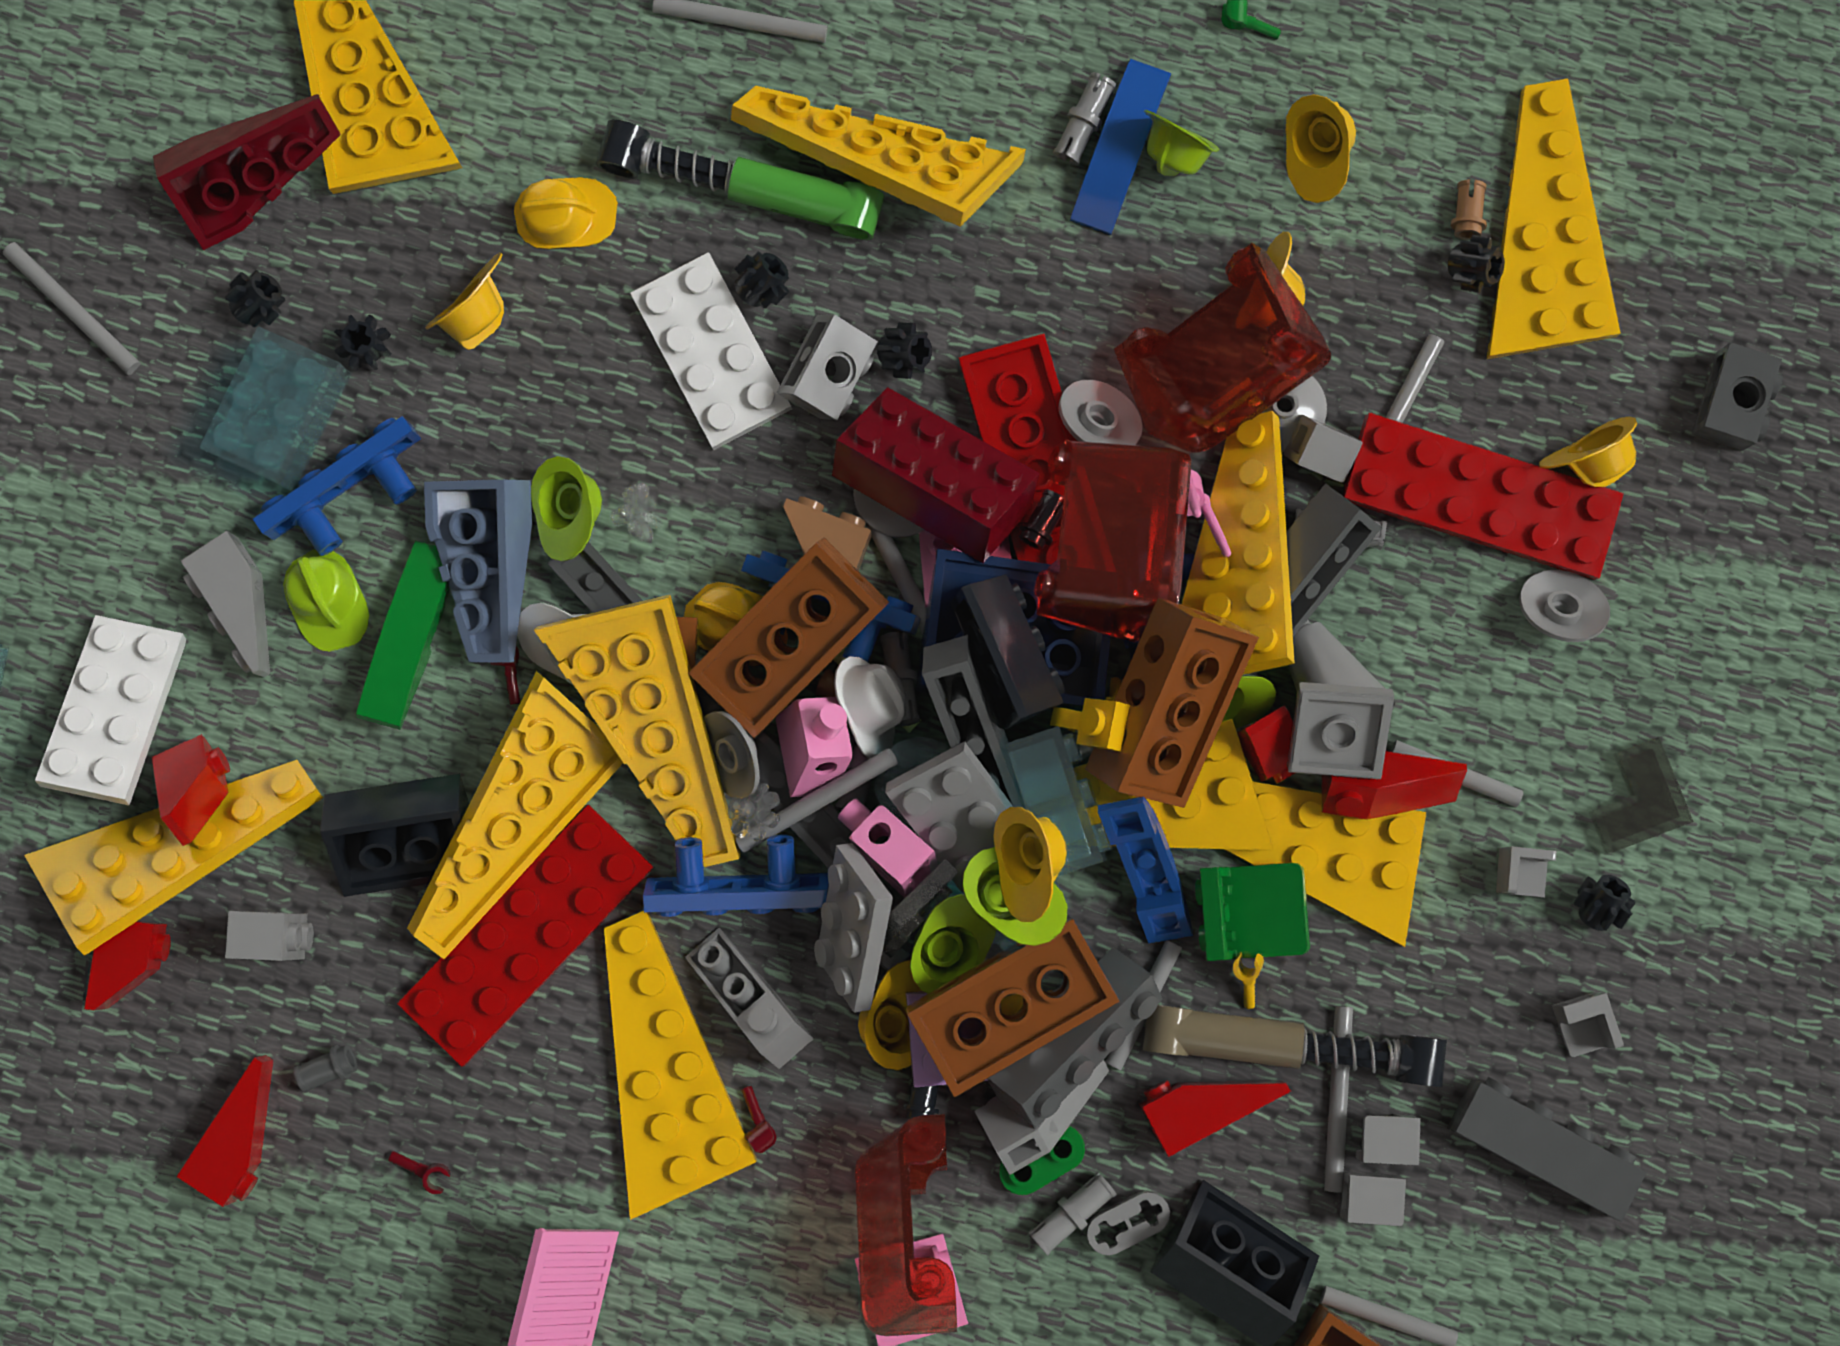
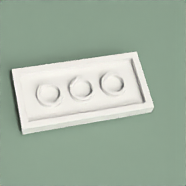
(711, 351)
(111, 710)

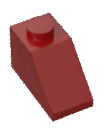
(1268, 744)
(190, 786)
(126, 962)

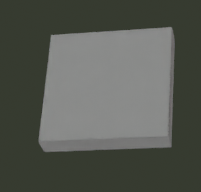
(1340, 730)

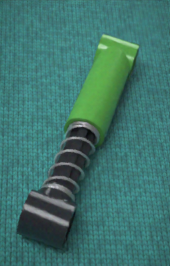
(844, 207)

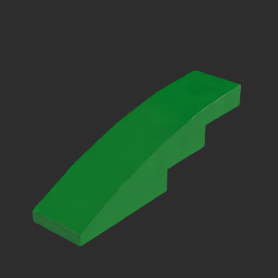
(405, 639)

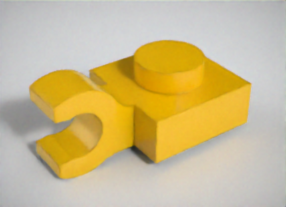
(1098, 725)

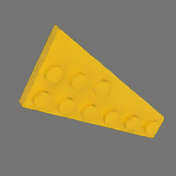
(370, 97)
(885, 153)
(1555, 262)
(1254, 580)
(640, 694)
(531, 790)
(1220, 809)
(1347, 861)
(136, 865)
(671, 1096)

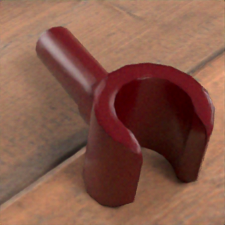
(511, 679)
(763, 1134)
(420, 1170)

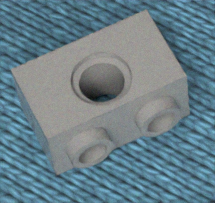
(806, 378)
(268, 935)

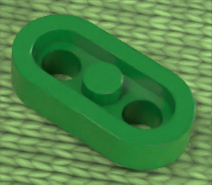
(1046, 1167)

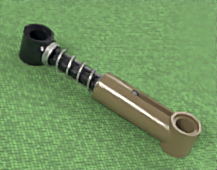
(1289, 1044)

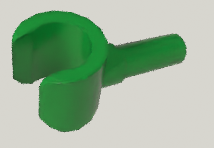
(1235, 17)

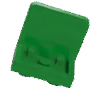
(1253, 911)

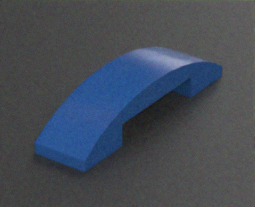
(1119, 147)
(1149, 867)

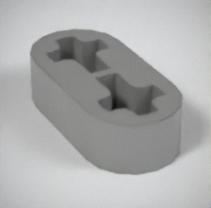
(1133, 1232)

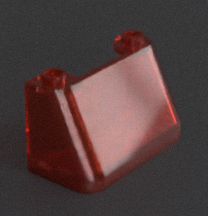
(1224, 358)
(1116, 535)
(895, 1288)

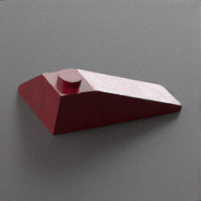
(236, 169)

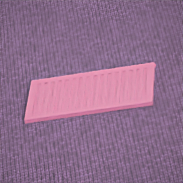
(563, 1287)

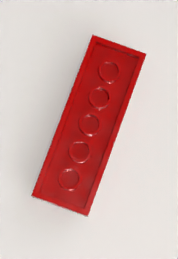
(1018, 413)
(1482, 496)
(526, 935)

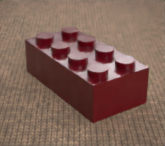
(934, 474)

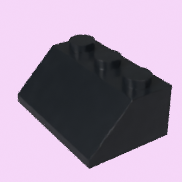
(1008, 649)
(391, 832)
(1236, 1265)

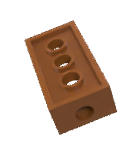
(757, 637)
(1177, 702)
(1014, 1036)

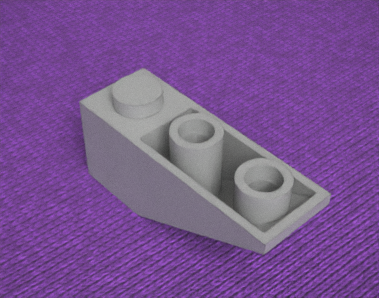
(235, 592)
(749, 999)
(1017, 1140)

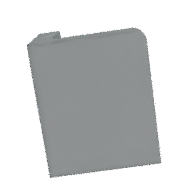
(1322, 448)
(1523, 871)
(1587, 1024)
(1390, 1139)
(1373, 1198)

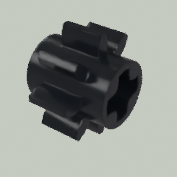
(1476, 263)
(761, 279)
(255, 298)
(904, 350)
(363, 354)
(1604, 902)

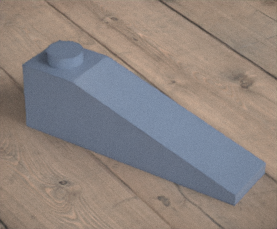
(484, 551)

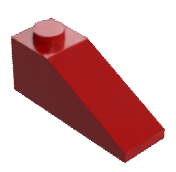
(1405, 786)
(1198, 1109)
(233, 1143)

